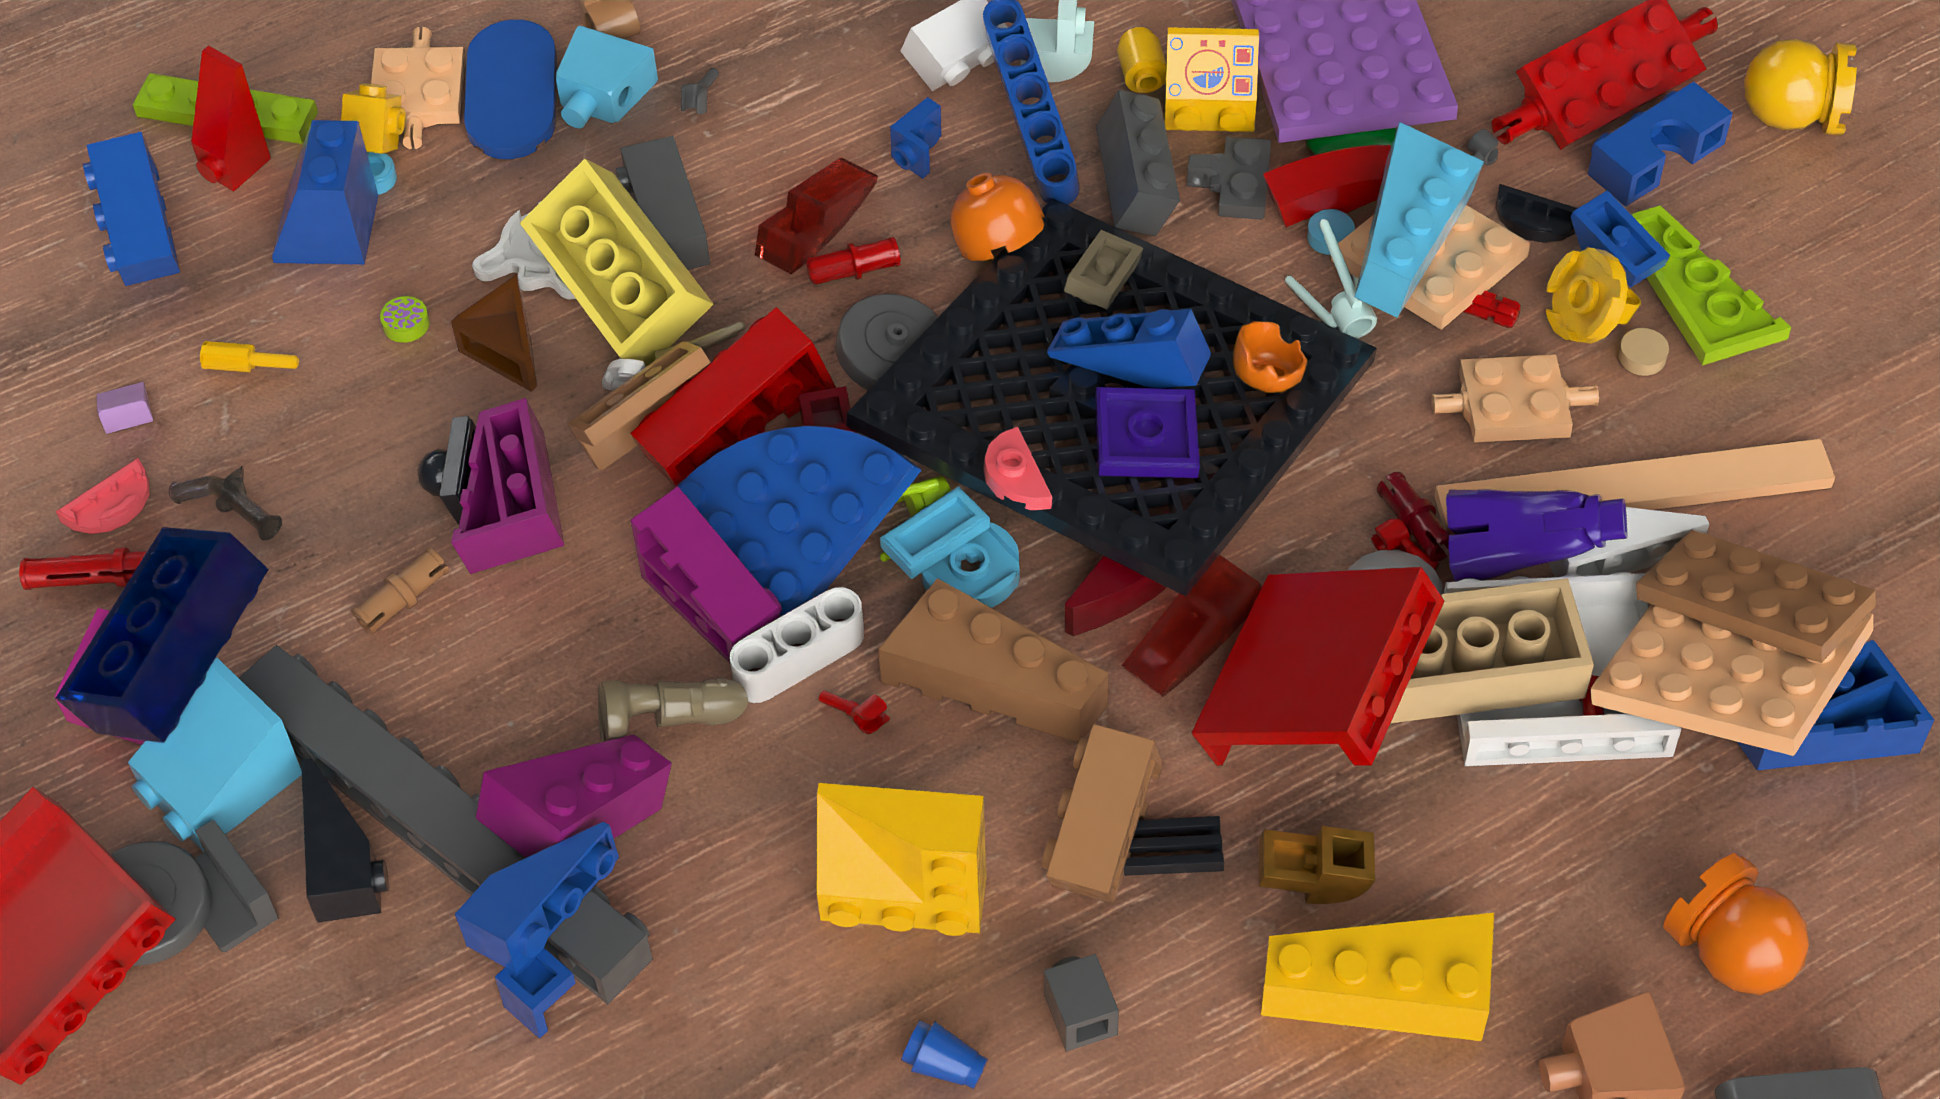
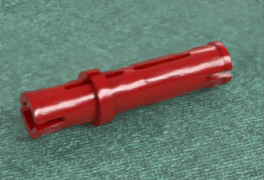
(80, 569)

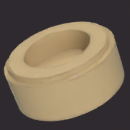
(1643, 351)

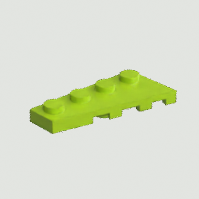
(1703, 299)

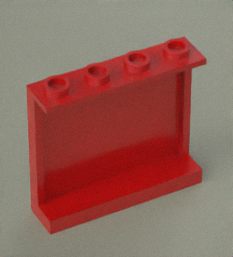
(1321, 662)
(65, 930)

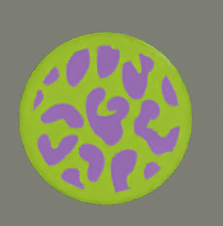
(404, 319)

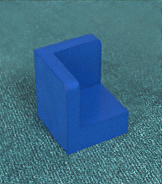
(534, 989)

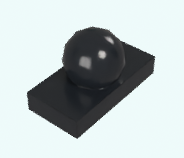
(447, 471)

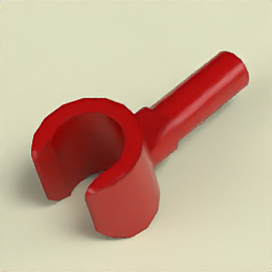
(1394, 535)
(867, 716)

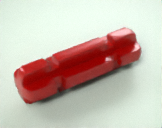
(1486, 305)

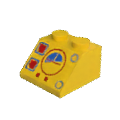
(1211, 79)

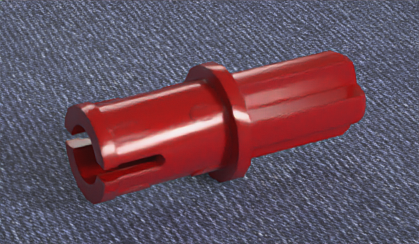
(854, 261)

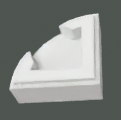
(620, 371)

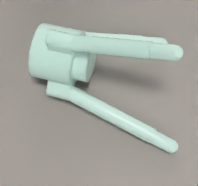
(1347, 312)

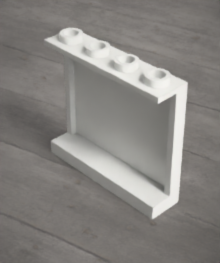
(1559, 729)

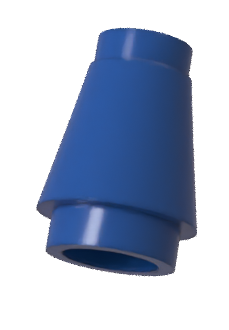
(942, 1055)

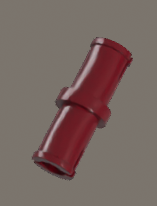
(1416, 515)

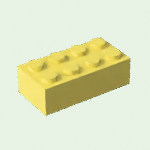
(616, 263)

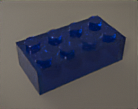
(163, 634)

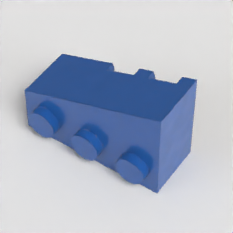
(131, 209)
(1864, 719)

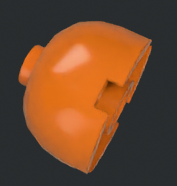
(994, 215)

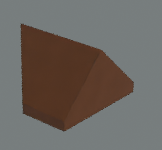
(498, 334)

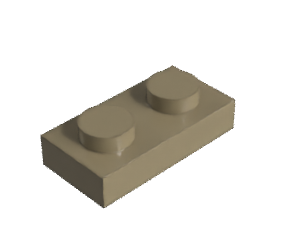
(1103, 269)

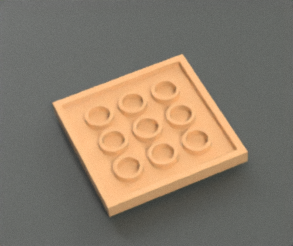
(1722, 681)

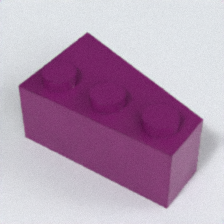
(572, 791)

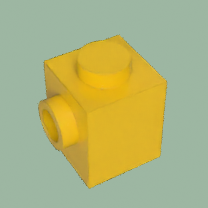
(378, 116)

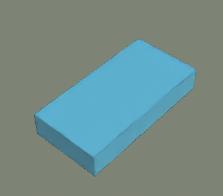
(935, 532)

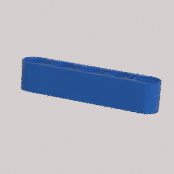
(1029, 82)

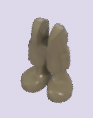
(671, 702)

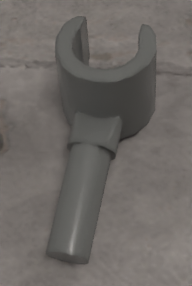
(696, 94)
(1484, 146)

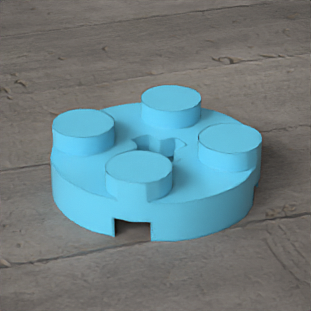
(996, 574)

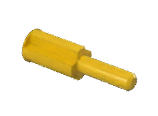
(241, 357)

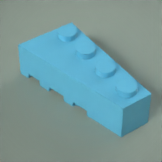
(1415, 210)

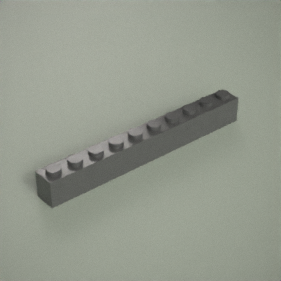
(433, 812)

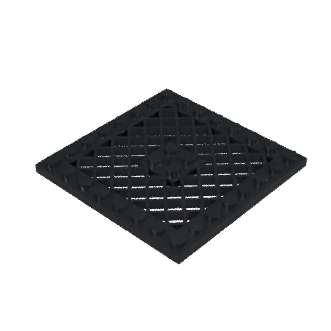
(1164, 547)

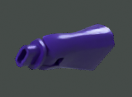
(1526, 528)

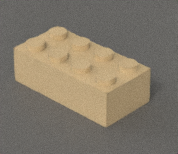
(1500, 652)

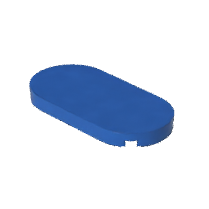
(510, 89)

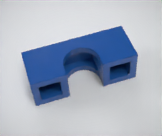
(1631, 157)

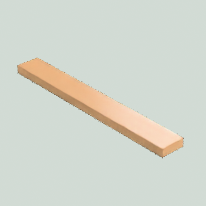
(1679, 479)

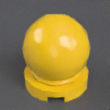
(1799, 83)

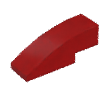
(1327, 181)

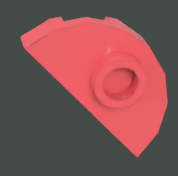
(1014, 473)
(108, 503)

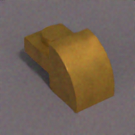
(1325, 867)

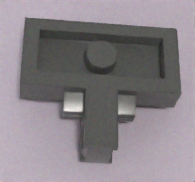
(1235, 176)

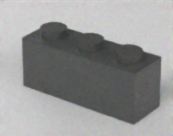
(1137, 163)
(662, 191)

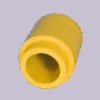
(1142, 60)

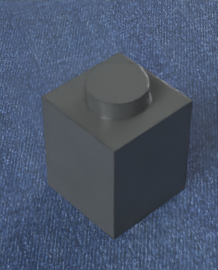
(1080, 1001)

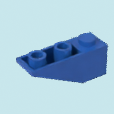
(1140, 348)
(529, 900)

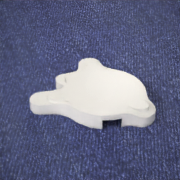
(519, 255)

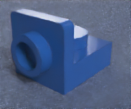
(915, 135)

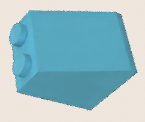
(218, 761)

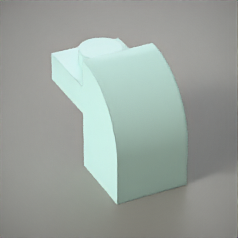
(1063, 43)

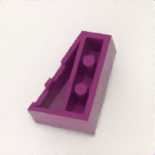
(509, 493)
(700, 573)

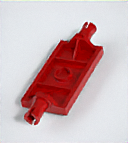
(1607, 73)

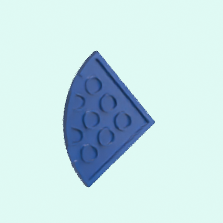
(798, 503)

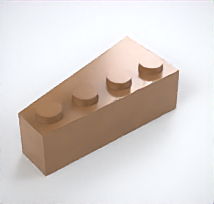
(987, 660)

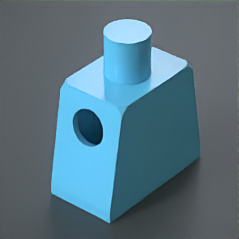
(603, 77)

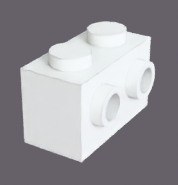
(949, 44)

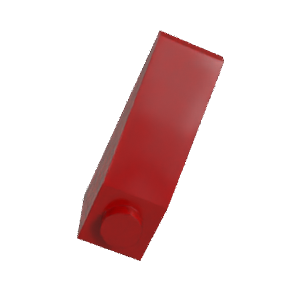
(226, 123)

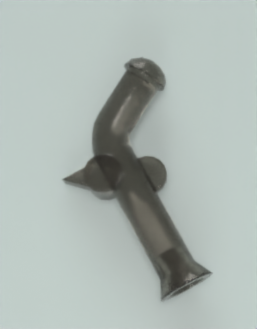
(231, 496)

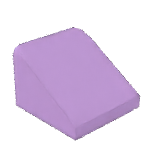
(124, 407)

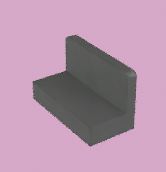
(238, 899)

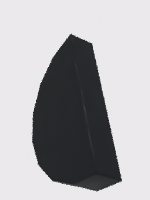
(1534, 216)

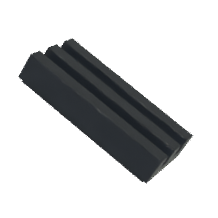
(1207, 838)

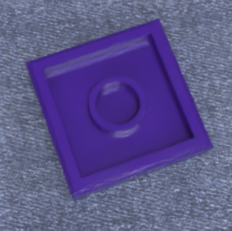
(1146, 432)

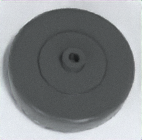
(878, 333)
(177, 885)

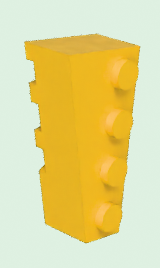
(1386, 976)

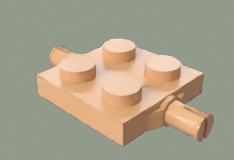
(426, 79)
(1515, 398)

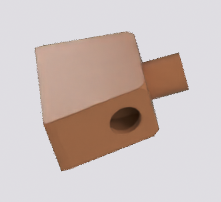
(1616, 1055)

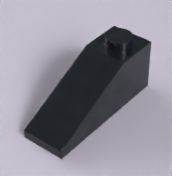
(339, 859)

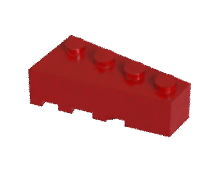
(733, 397)

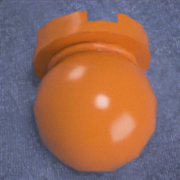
(1743, 931)

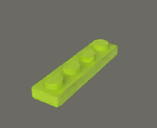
(175, 100)

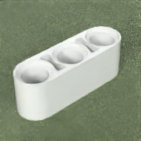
(807, 625)

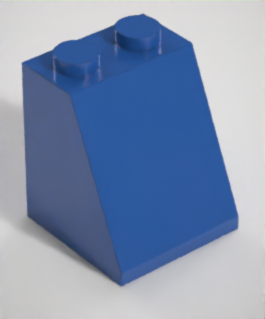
(328, 199)

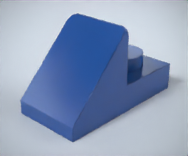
(1610, 227)

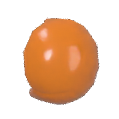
(1266, 359)

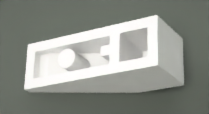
(1648, 541)

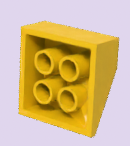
(900, 858)

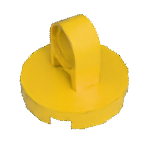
(1589, 296)

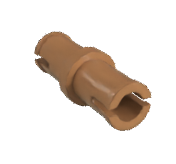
(400, 591)

